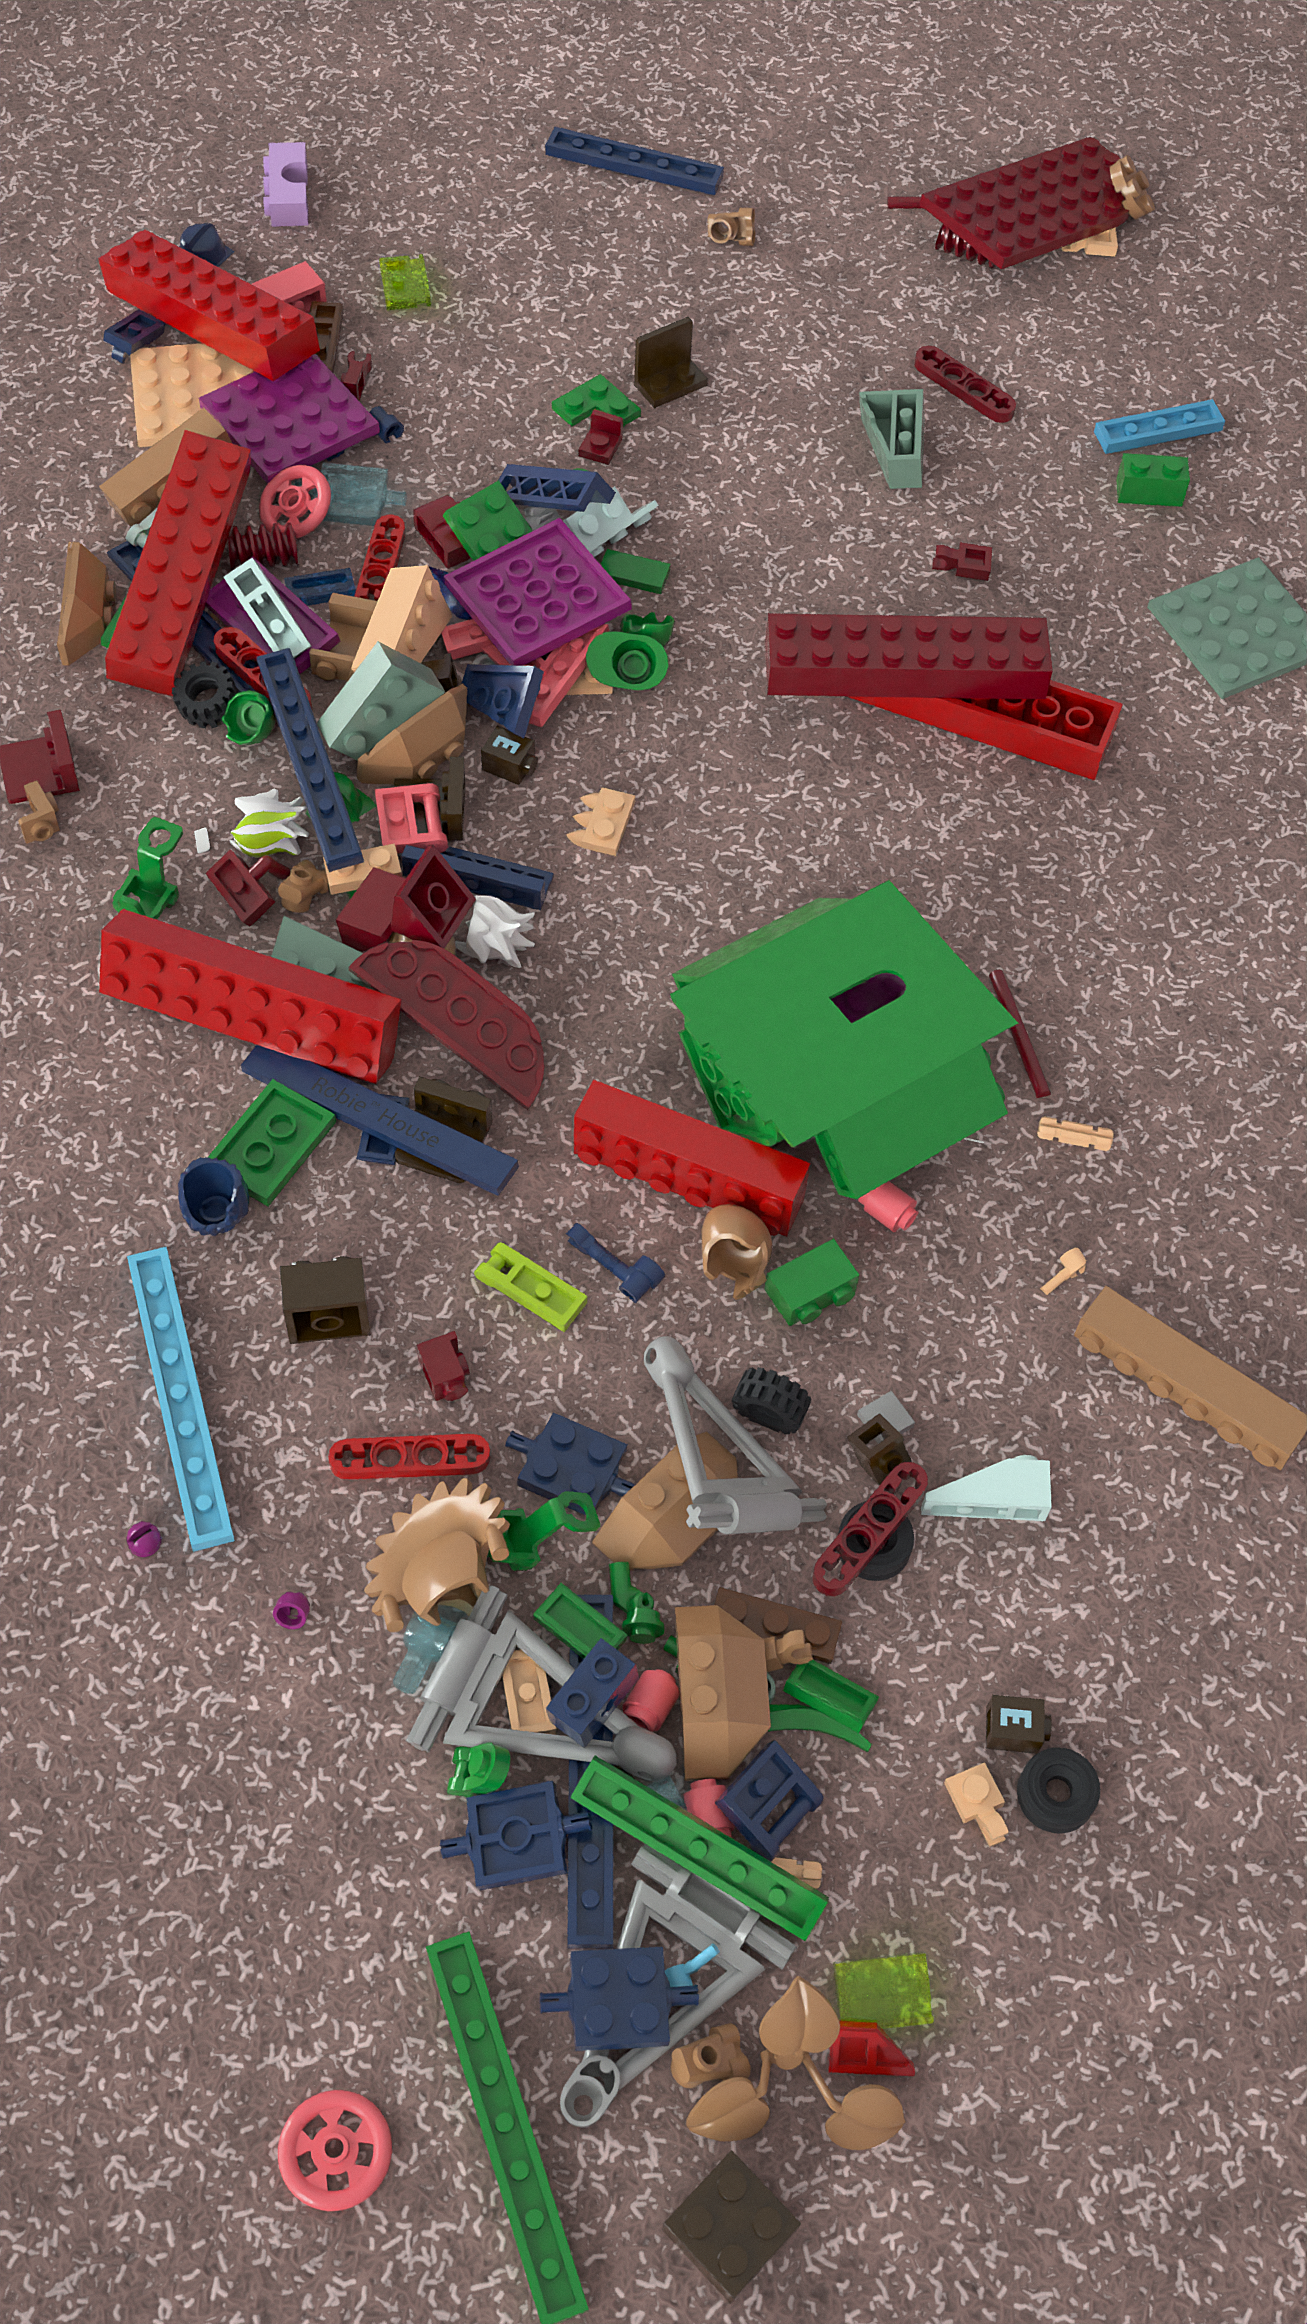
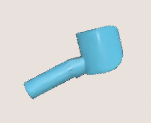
(680, 1974)

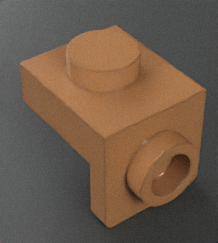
(43, 821)

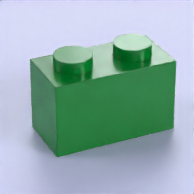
(1152, 480)
(812, 1283)

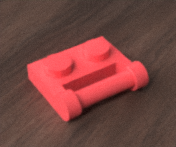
(398, 817)

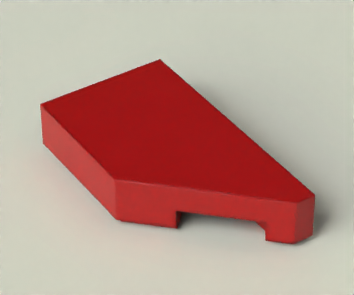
(867, 2050)

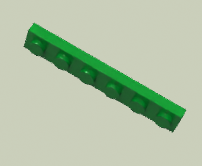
(700, 1848)

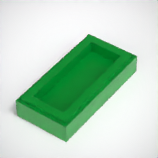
(636, 571)
(576, 1622)
(831, 1694)

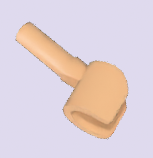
(1072, 1261)

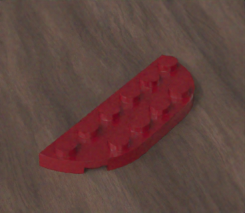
(459, 1012)

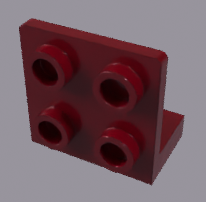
(40, 760)

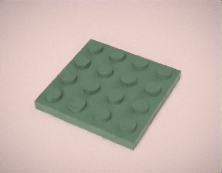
(1236, 627)

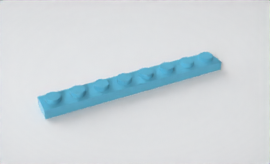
(180, 1400)

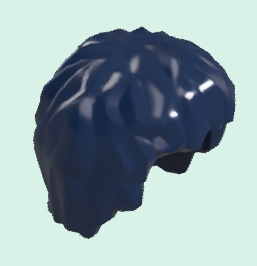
(212, 1196)

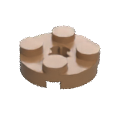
(1132, 186)

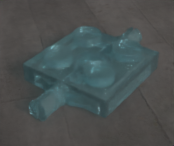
(357, 493)

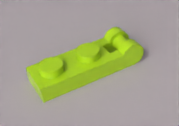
(532, 1286)

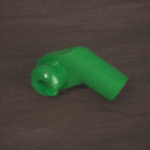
(624, 1594)

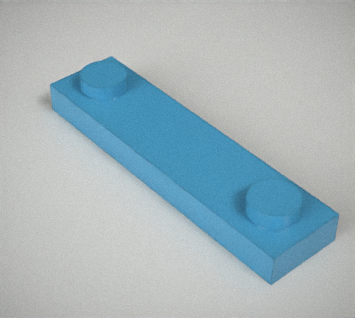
(1159, 426)

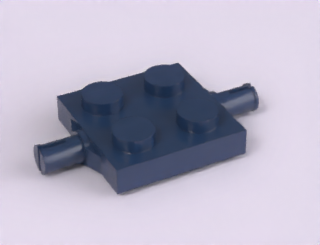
(571, 1460)
(516, 1835)
(619, 1998)

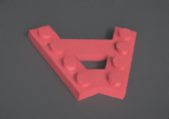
(560, 667)

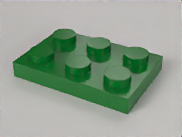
(486, 521)
(274, 1139)

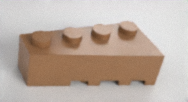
(139, 485)

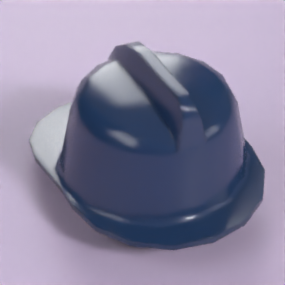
(205, 243)

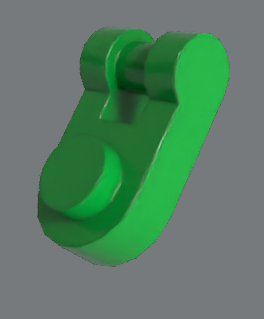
(478, 1769)

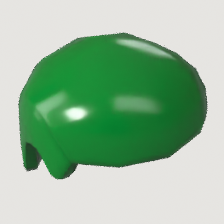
(648, 626)
(249, 714)

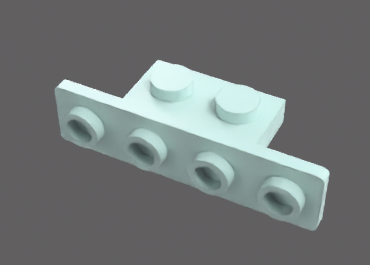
(606, 522)

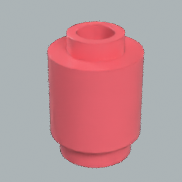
(890, 1206)
(651, 1699)
(701, 1803)

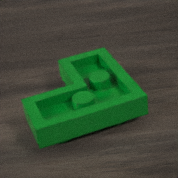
(595, 395)

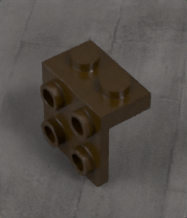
(456, 1108)

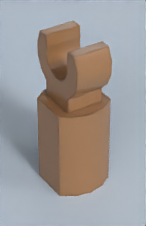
(787, 1650)

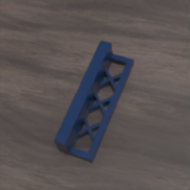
(555, 487)
(491, 876)

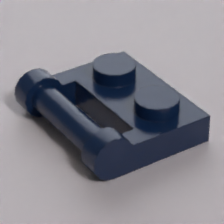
(760, 1790)

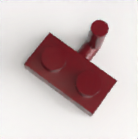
(242, 886)

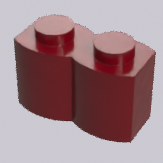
(437, 533)

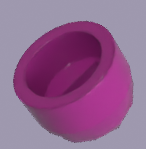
(147, 1543)
(284, 1606)

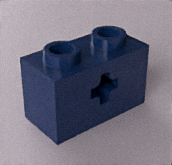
(592, 1693)

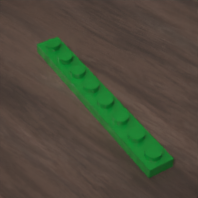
(507, 2131)

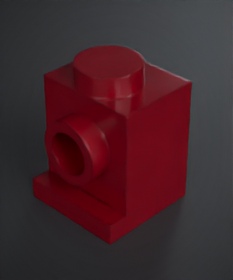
(444, 1366)

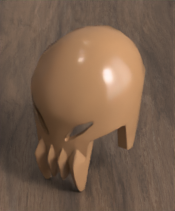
(736, 1246)

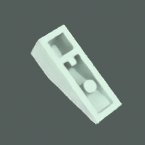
(266, 608)
(1004, 1490)

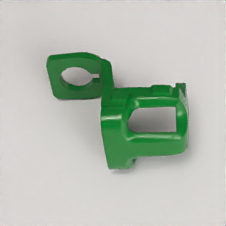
(150, 881)
(527, 1533)

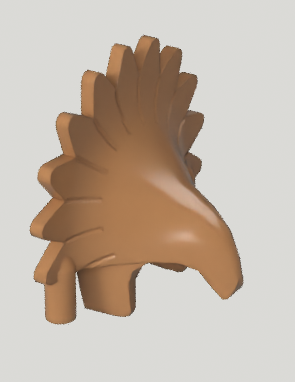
(438, 1554)

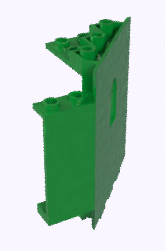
(794, 1068)

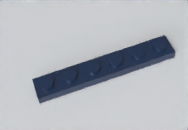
(634, 160)

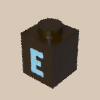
(508, 756)
(1017, 1724)

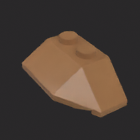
(84, 603)
(418, 743)
(651, 1518)
(720, 1691)

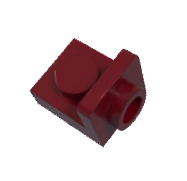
(602, 438)

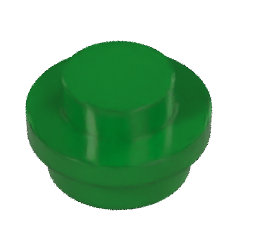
(643, 1625)

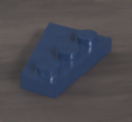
(504, 693)

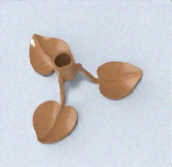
(790, 2030)

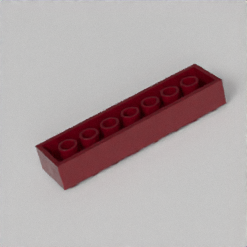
(907, 656)

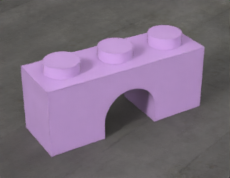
(286, 184)

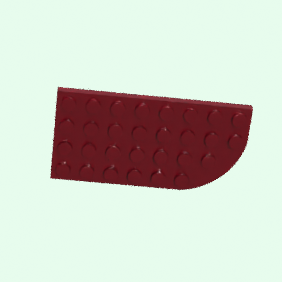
(1033, 203)

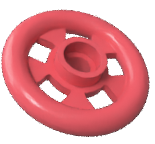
(295, 500)
(362, 2179)

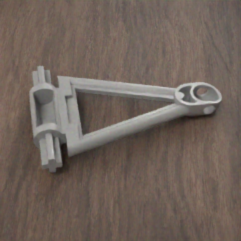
(725, 1504)
(470, 1674)
(699, 1917)

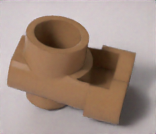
(739, 226)
(301, 886)
(710, 2058)

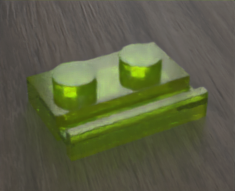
(404, 282)
(884, 1990)

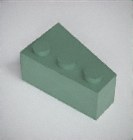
(896, 433)
(377, 700)
(315, 951)

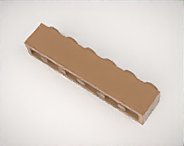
(1192, 1378)

